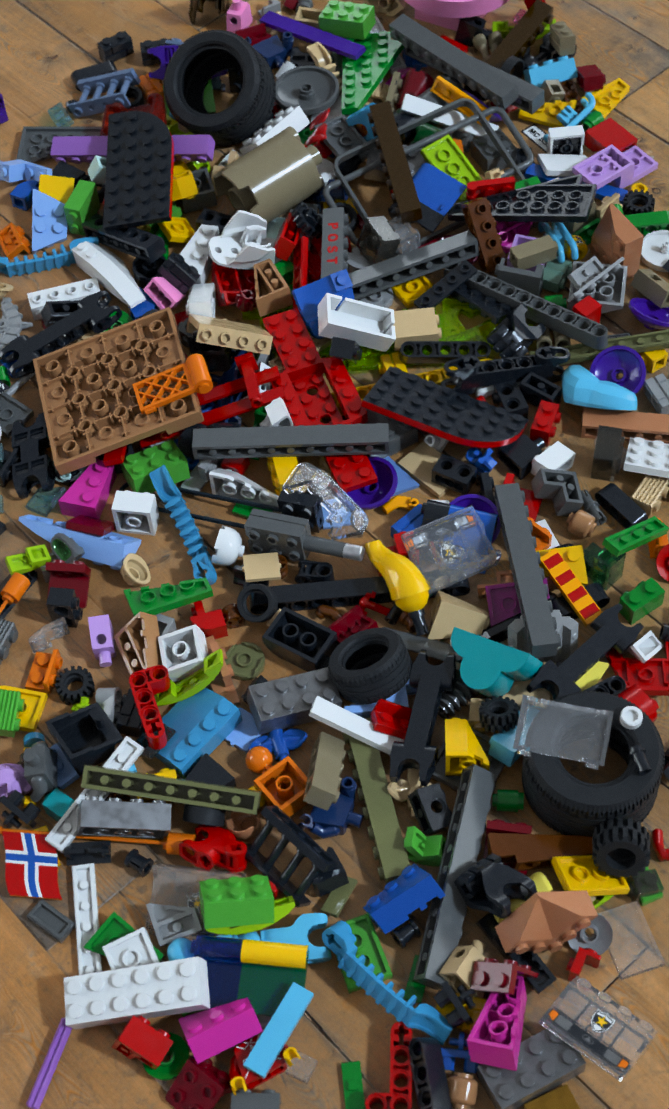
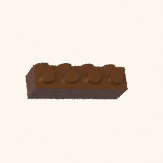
(483, 227)

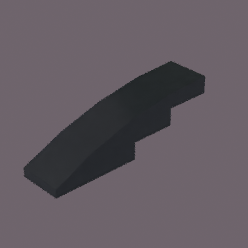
(545, 976)

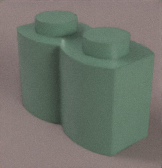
(556, 275)

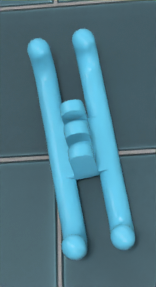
(570, 117)
(559, 236)

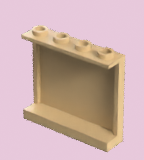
(230, 334)

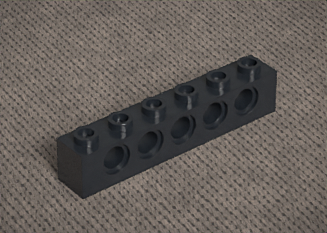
(127, 240)

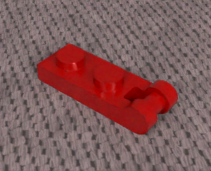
(489, 187)

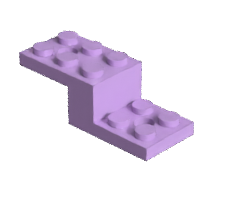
(615, 167)

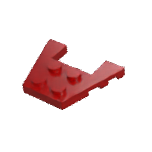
(650, 676)

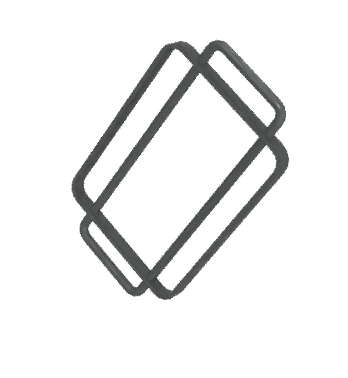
(478, 116)

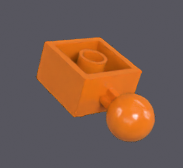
(281, 783)

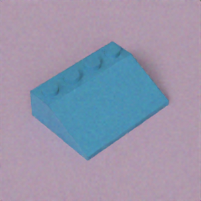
(200, 728)

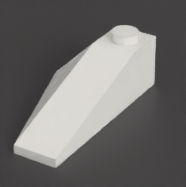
(237, 486)

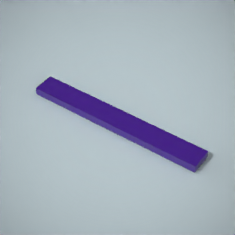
(312, 35)

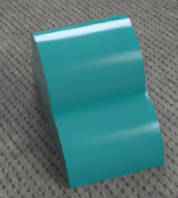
(491, 665)

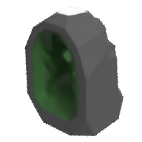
(66, 548)

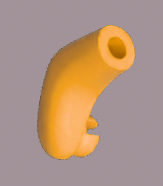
(399, 502)

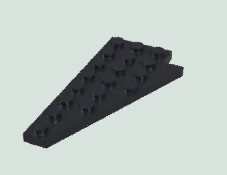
(545, 202)

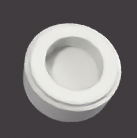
(631, 717)

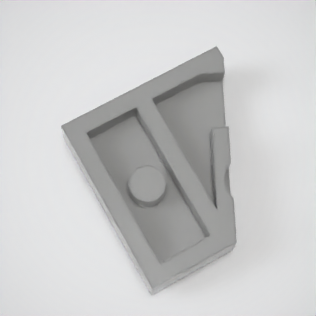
(173, 922)

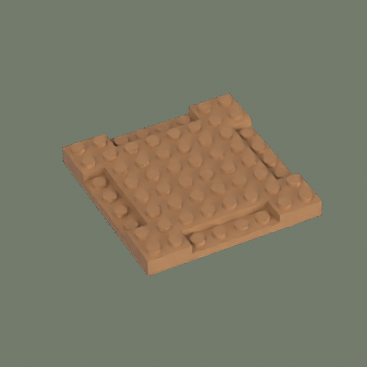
(91, 392)

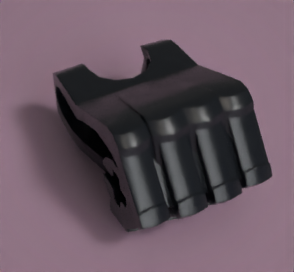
(513, 334)
(492, 886)

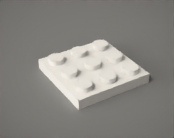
(647, 457)

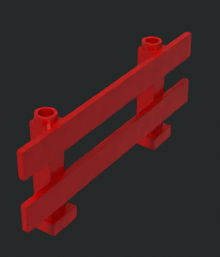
(250, 381)

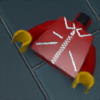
(246, 1079)

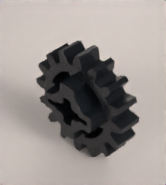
(308, 221)

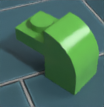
(423, 848)

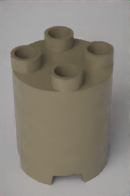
(271, 176)

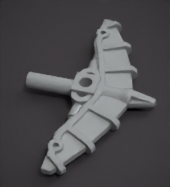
(10, 322)

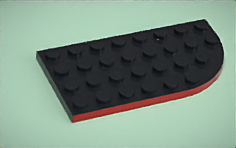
(138, 171)
(443, 411)

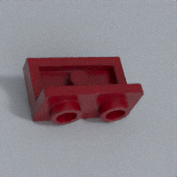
(256, 33)
(351, 623)

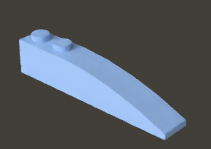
(107, 550)

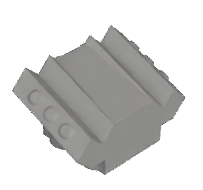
(566, 627)

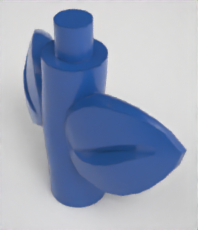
(281, 742)

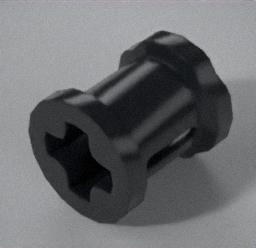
(138, 862)
(406, 933)

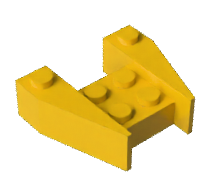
(183, 182)

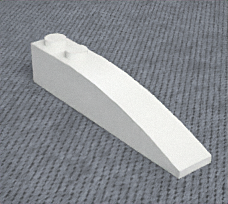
(110, 272)

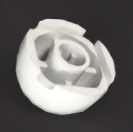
(227, 547)

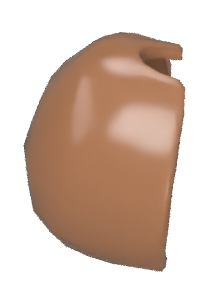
(243, 824)

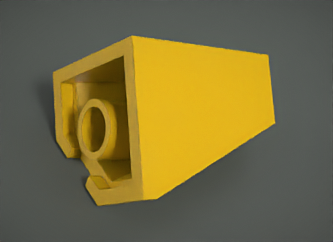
(462, 748)

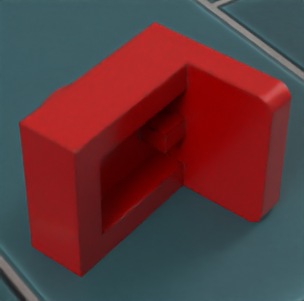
(583, 956)

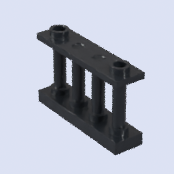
(305, 847)

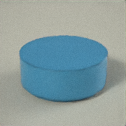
(32, 737)

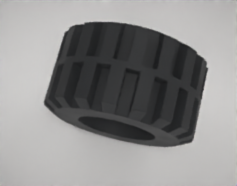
(621, 847)

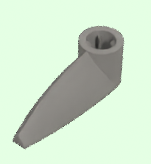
(110, 701)

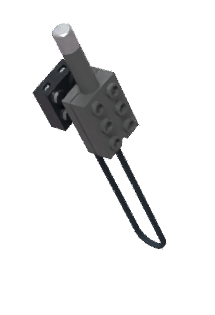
(284, 532)

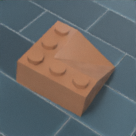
(617, 238)
(546, 921)

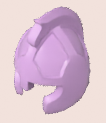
(12, 778)

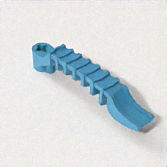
(45, 263)
(185, 523)
(424, 1017)

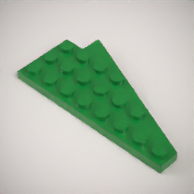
(363, 75)

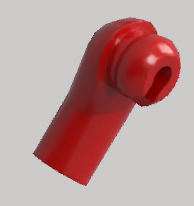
(658, 845)

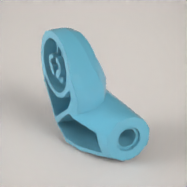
(586, 390)

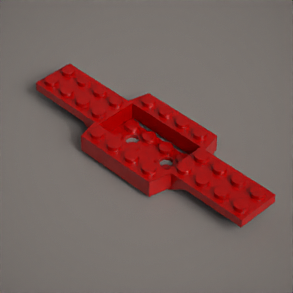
(304, 371)

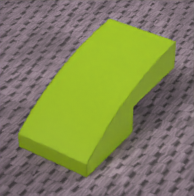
(30, 560)

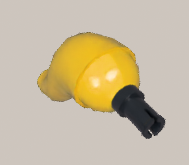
(404, 582)

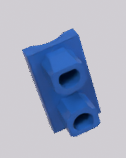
(483, 462)
(449, 1054)

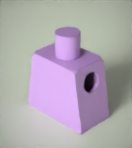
(102, 639)

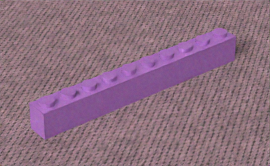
(84, 148)

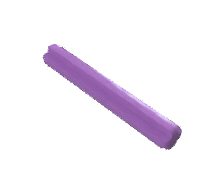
(49, 1065)

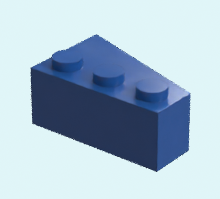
(402, 897)

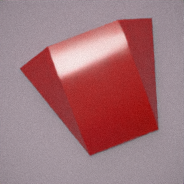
(229, 283)

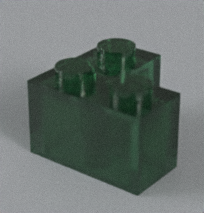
(602, 565)

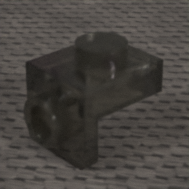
(644, 885)

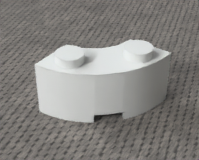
(277, 414)

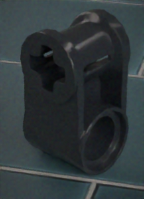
(314, 572)

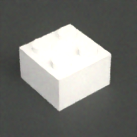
(135, 512)
(183, 651)

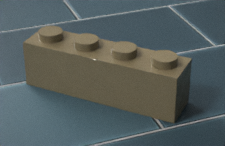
(324, 771)

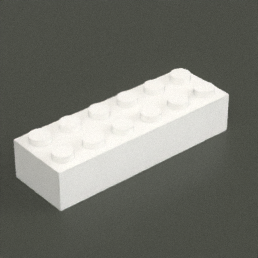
(136, 990)

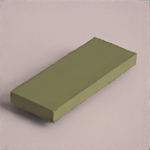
(338, 898)

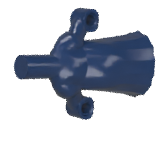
(337, 194)

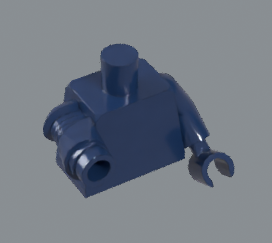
(274, 50)
(339, 815)

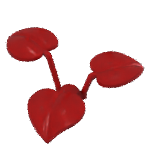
(319, 134)

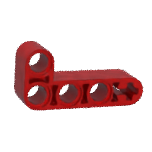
(150, 686)
(397, 1071)

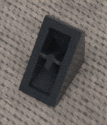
(330, 880)

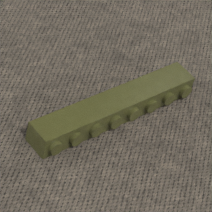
(171, 789)
(378, 808)

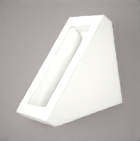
(645, 647)

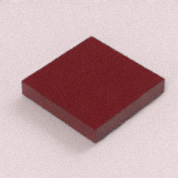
(90, 525)

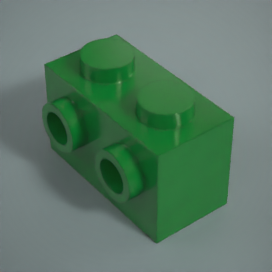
(641, 600)

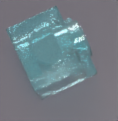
(60, 115)

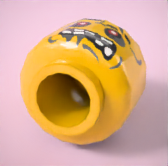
(582, 248)

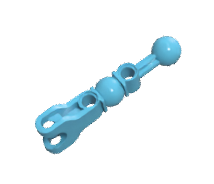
(295, 934)

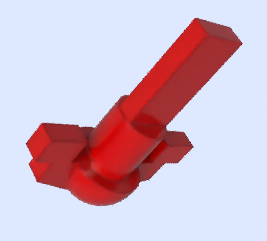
(366, 603)

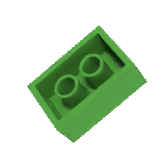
(347, 19)
(139, 465)
(236, 901)

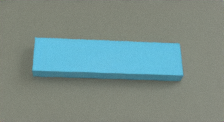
(278, 1030)

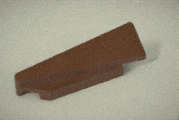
(536, 850)

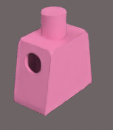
(238, 16)
(163, 293)

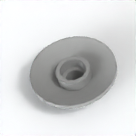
(599, 940)

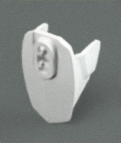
(243, 242)

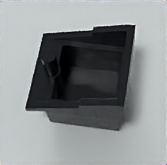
(85, 736)

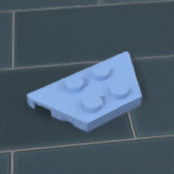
(48, 221)

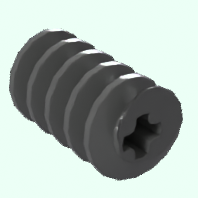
(452, 700)

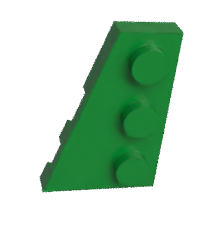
(110, 931)

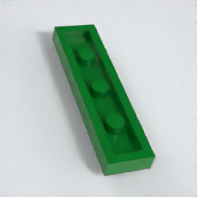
(635, 536)

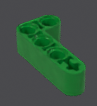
(648, 221)

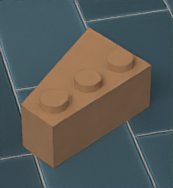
(270, 288)
(139, 642)

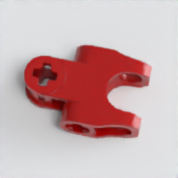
(216, 850)

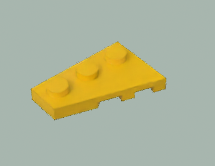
(609, 96)
(547, 113)
(574, 558)

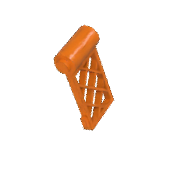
(197, 378)

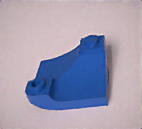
(310, 295)

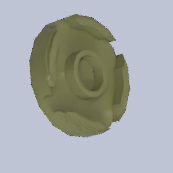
(246, 660)

